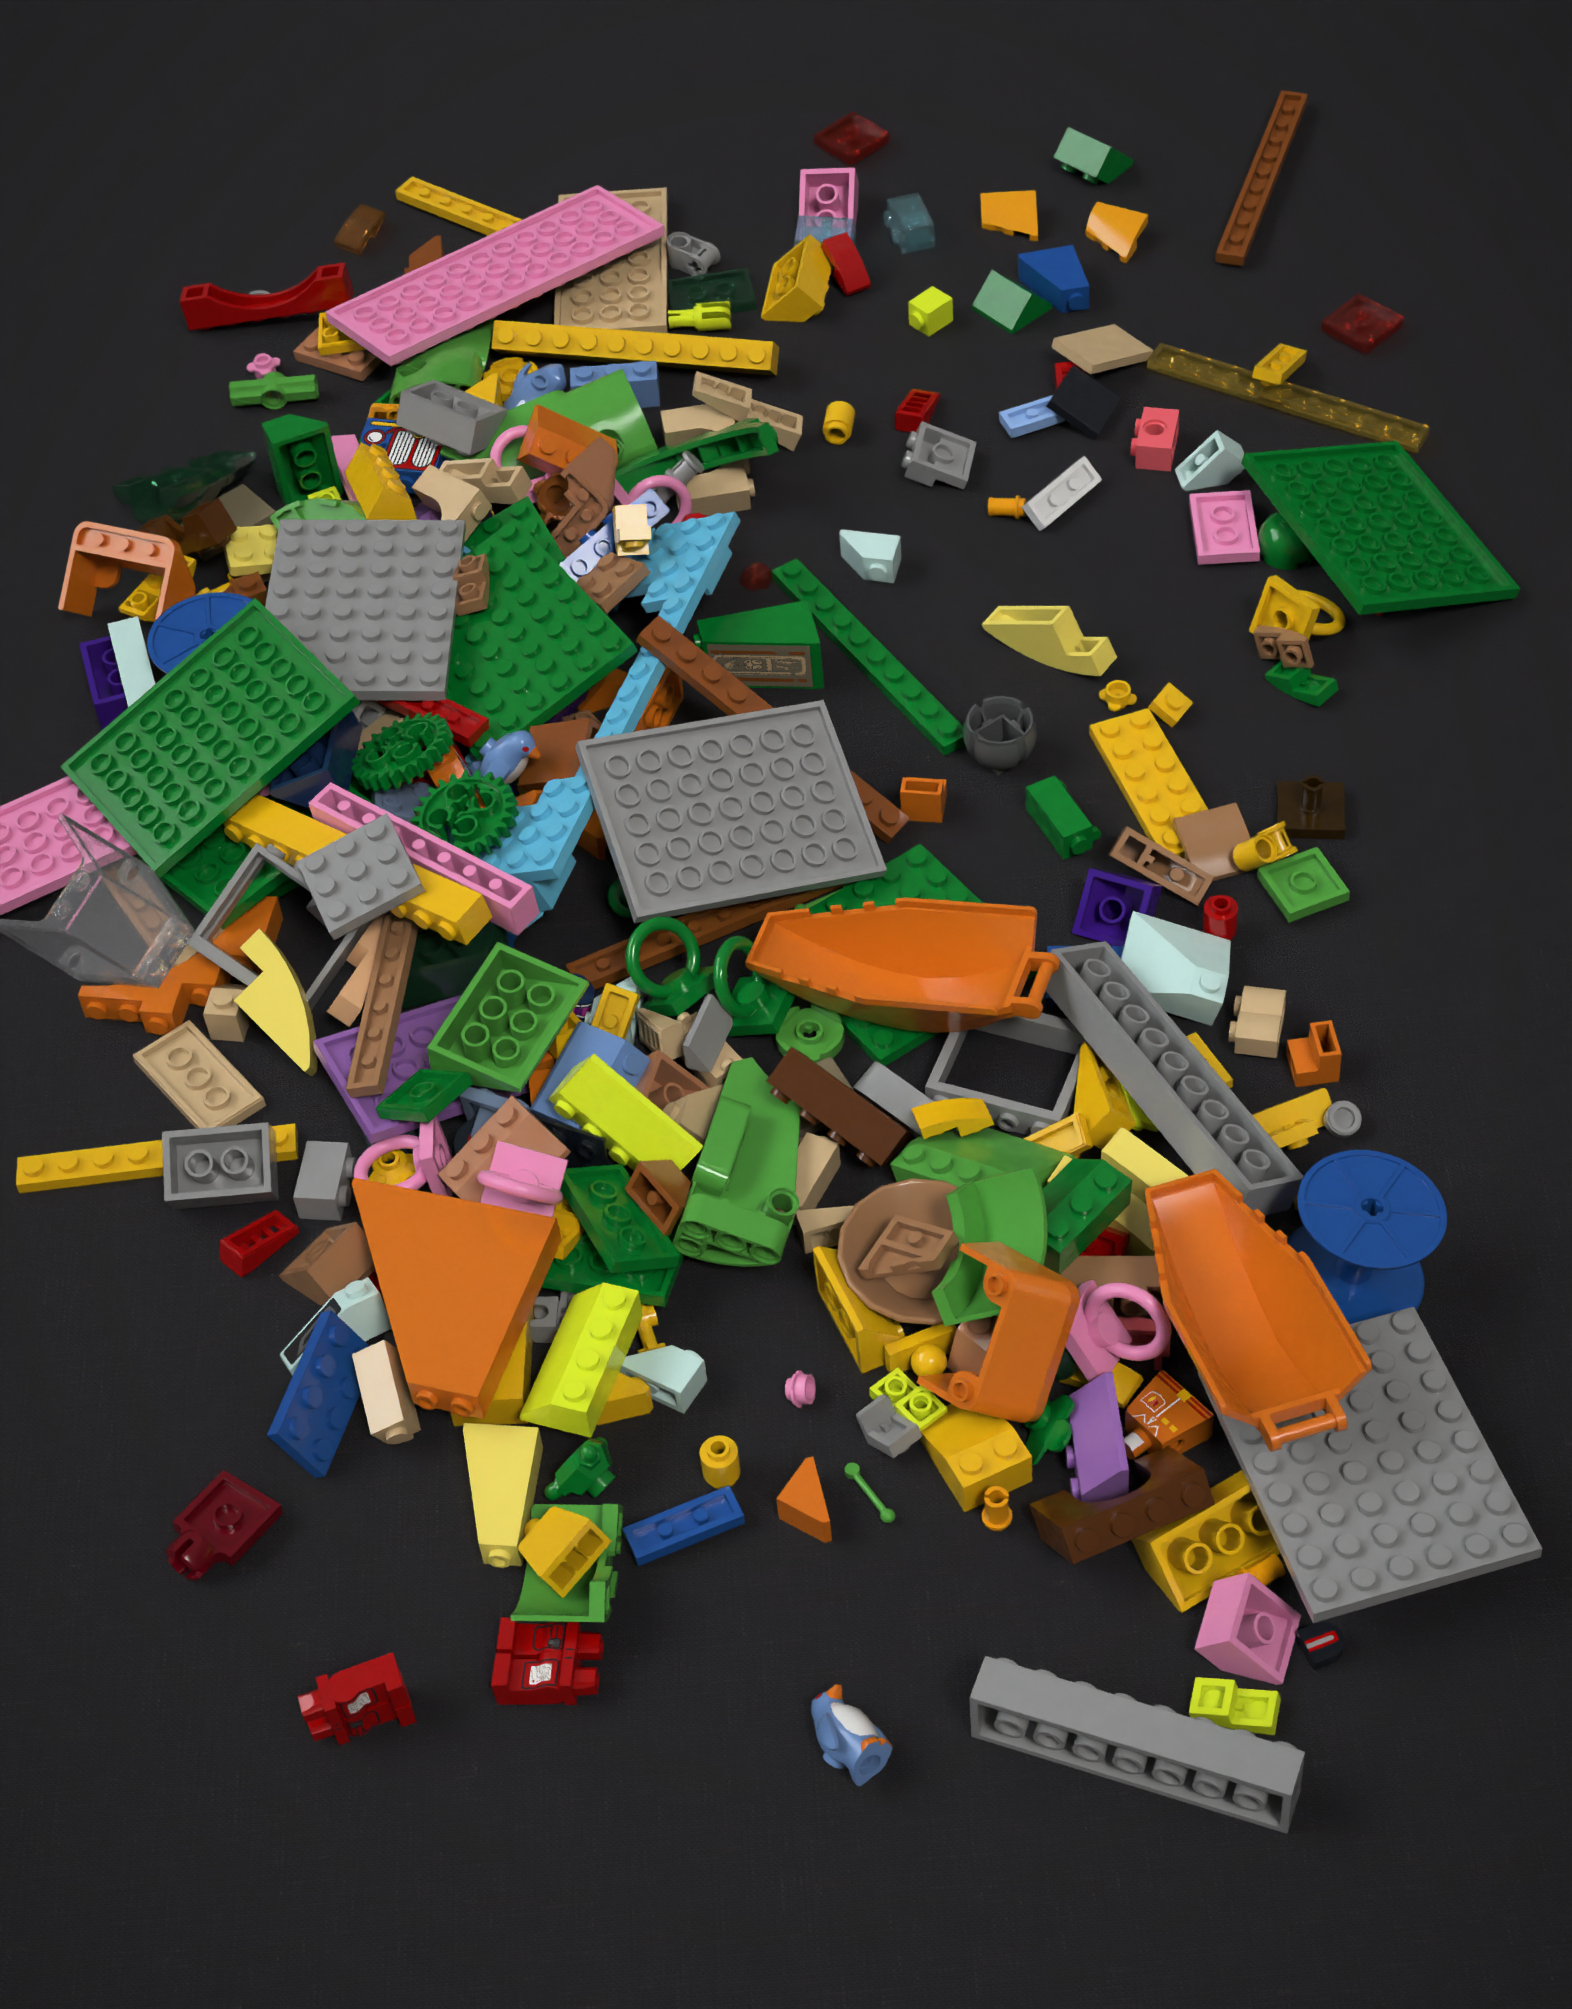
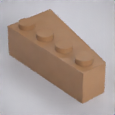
(1122, 1269)

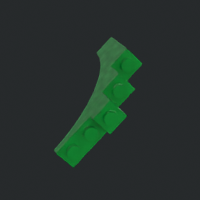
(736, 442)

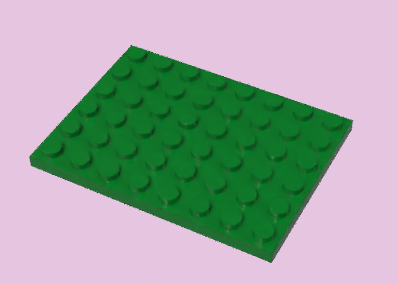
(1379, 527)
(534, 642)
(209, 736)

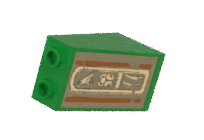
(766, 646)

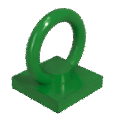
(681, 987)
(755, 1002)

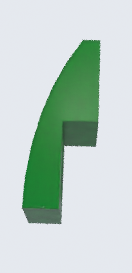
(1302, 684)

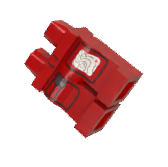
(544, 1663)
(357, 1700)

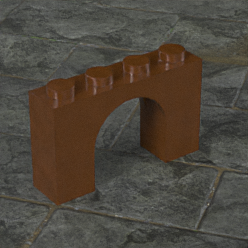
(1169, 1491)

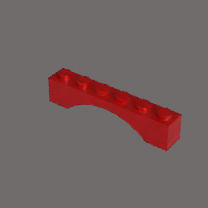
(213, 306)

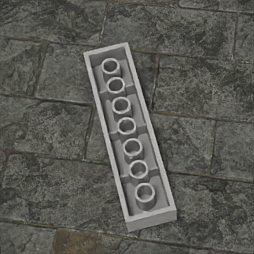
(1137, 1743)

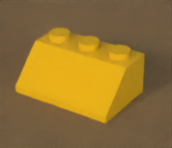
(798, 283)
(861, 1327)

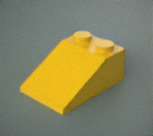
(976, 1453)

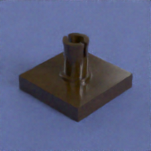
(1312, 808)

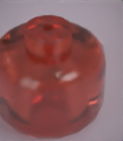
(756, 576)

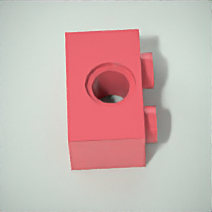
(1155, 439)

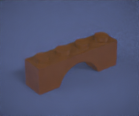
(203, 528)

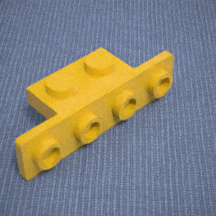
(1295, 1119)

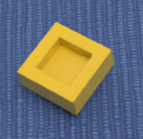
(1170, 704)

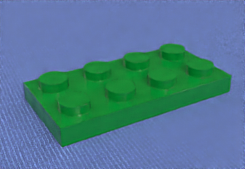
(615, 1221)

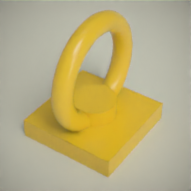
(1295, 610)

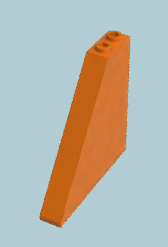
(454, 1287)

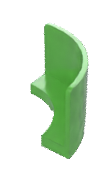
(319, 509)
(990, 1210)
(592, 1593)

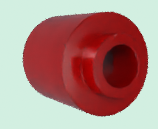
(1220, 916)

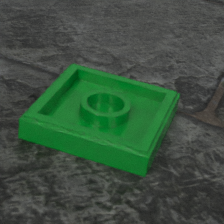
(424, 1095)

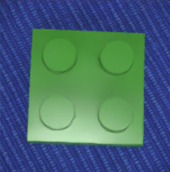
(1303, 884)

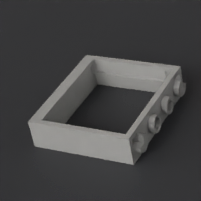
(228, 900)
(1008, 1114)

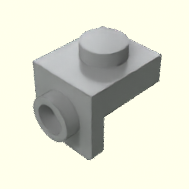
(886, 1428)

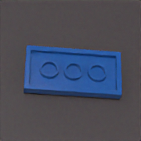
(319, 1396)

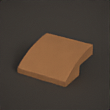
(1211, 838)

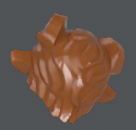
(550, 499)

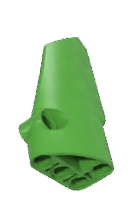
(451, 362)
(601, 405)
(743, 1176)

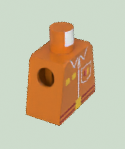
(1165, 1417)

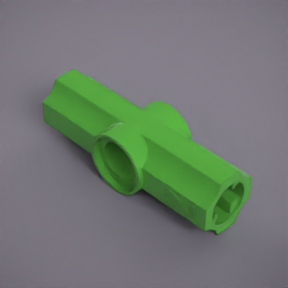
(274, 390)

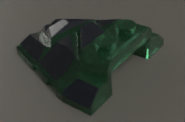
(183, 488)

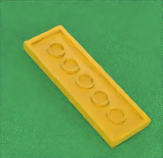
(1148, 774)

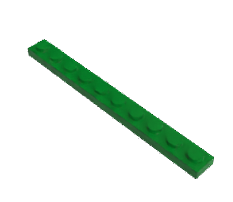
(871, 657)

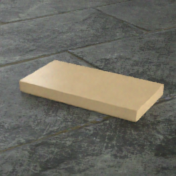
(198, 1078)

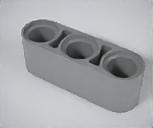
(891, 1095)

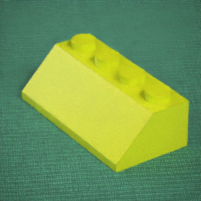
(622, 1115)
(584, 1359)

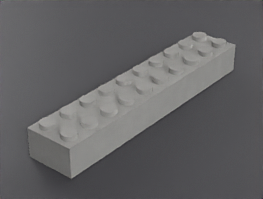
(1170, 1076)

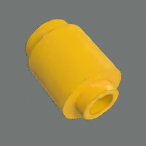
(838, 422)
(720, 1461)

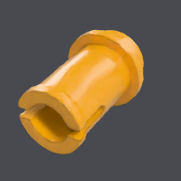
(1006, 507)
(996, 1512)
(1266, 1569)

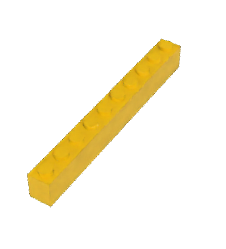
(635, 346)
(443, 907)

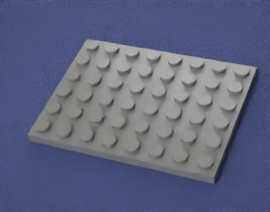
(372, 600)
(729, 810)
(1394, 1497)

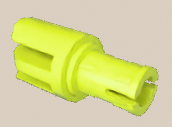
(703, 316)

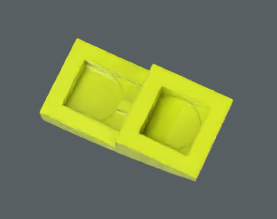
(1235, 1707)

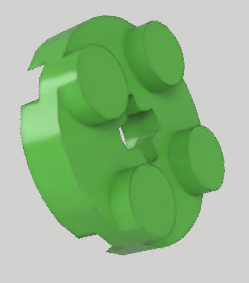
(828, 1029)

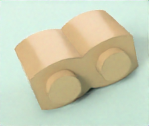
(1258, 1022)

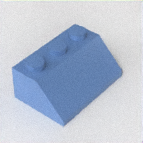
(641, 376)
(584, 1042)

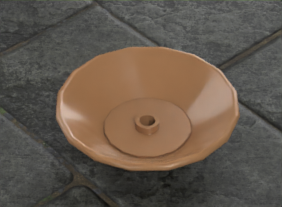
(903, 1296)

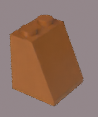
(557, 750)

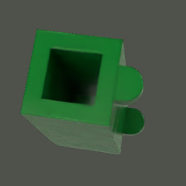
(1060, 817)

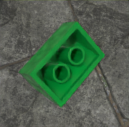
(301, 456)
(1080, 1207)

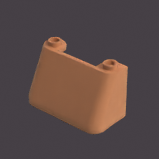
(590, 490)

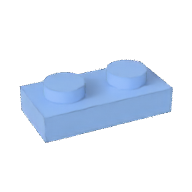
(1028, 417)

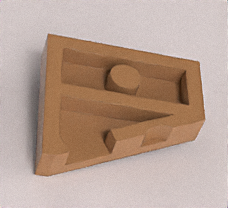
(908, 1248)

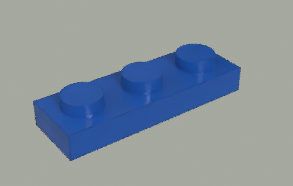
(683, 1525)

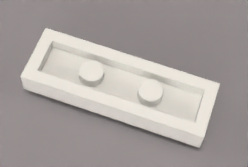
(1061, 493)

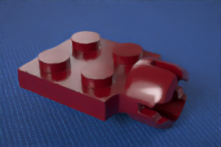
(220, 1525)

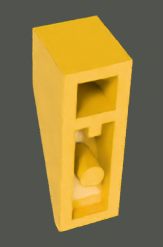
(1100, 1098)

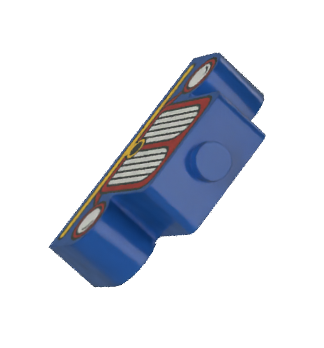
(408, 452)

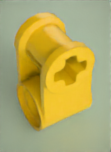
(1263, 848)

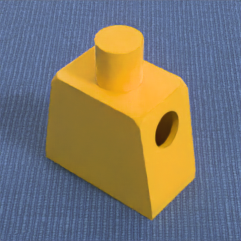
(562, 1547)

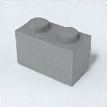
(324, 1180)

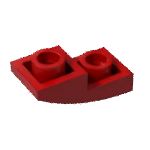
(847, 263)

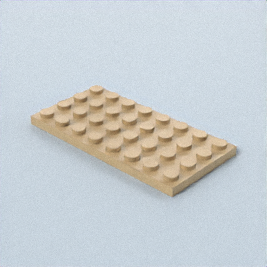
(629, 289)

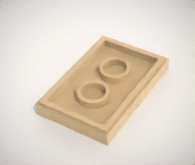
(1102, 349)

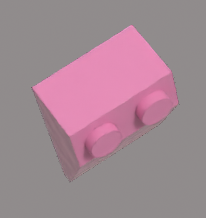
(829, 193)

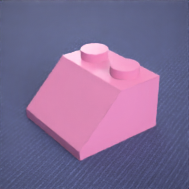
(1248, 1629)

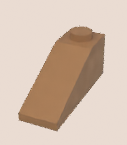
(1161, 865)

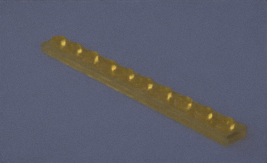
(1289, 397)

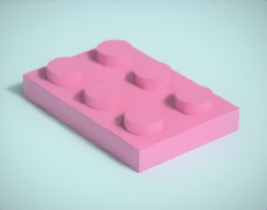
(1224, 527)

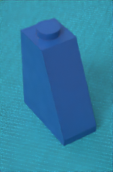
(1056, 277)

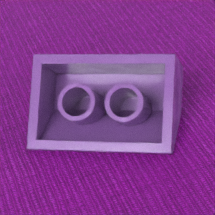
(1097, 1443)

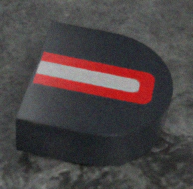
(1321, 1644)

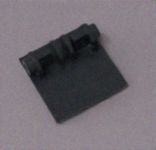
(585, 1147)

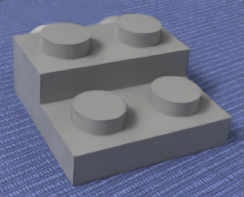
(938, 456)

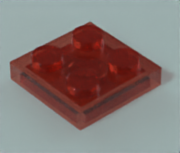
(851, 138)
(1362, 323)

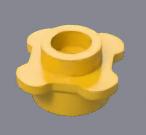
(1117, 695)

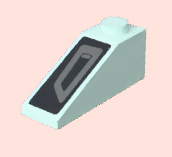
(357, 1306)

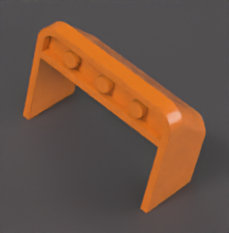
(103, 550)
(1025, 1342)

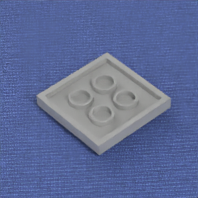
(360, 876)

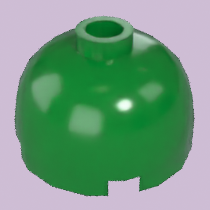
(1281, 544)

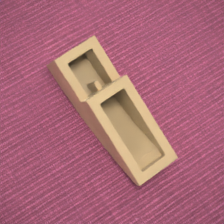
(497, 483)

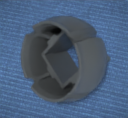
(996, 721)

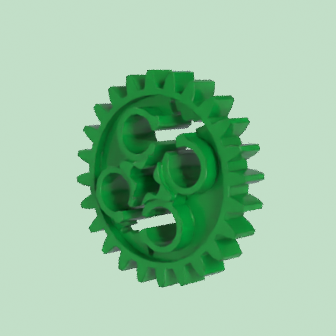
(402, 751)
(459, 808)

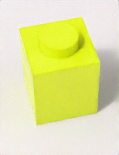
(930, 311)

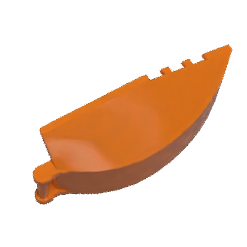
(909, 962)
(1251, 1310)

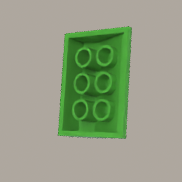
(506, 1020)
(973, 1157)

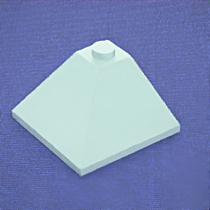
(1178, 966)

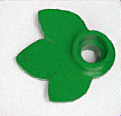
(1051, 1430)

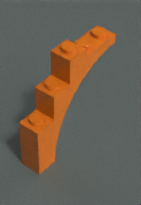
(185, 984)

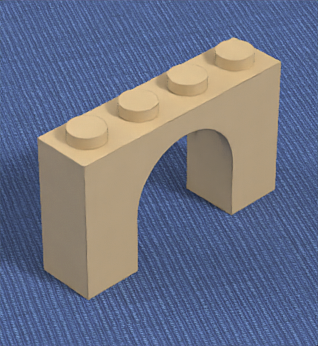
(723, 488)
(452, 497)

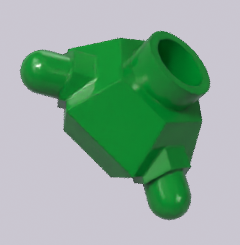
(583, 1471)

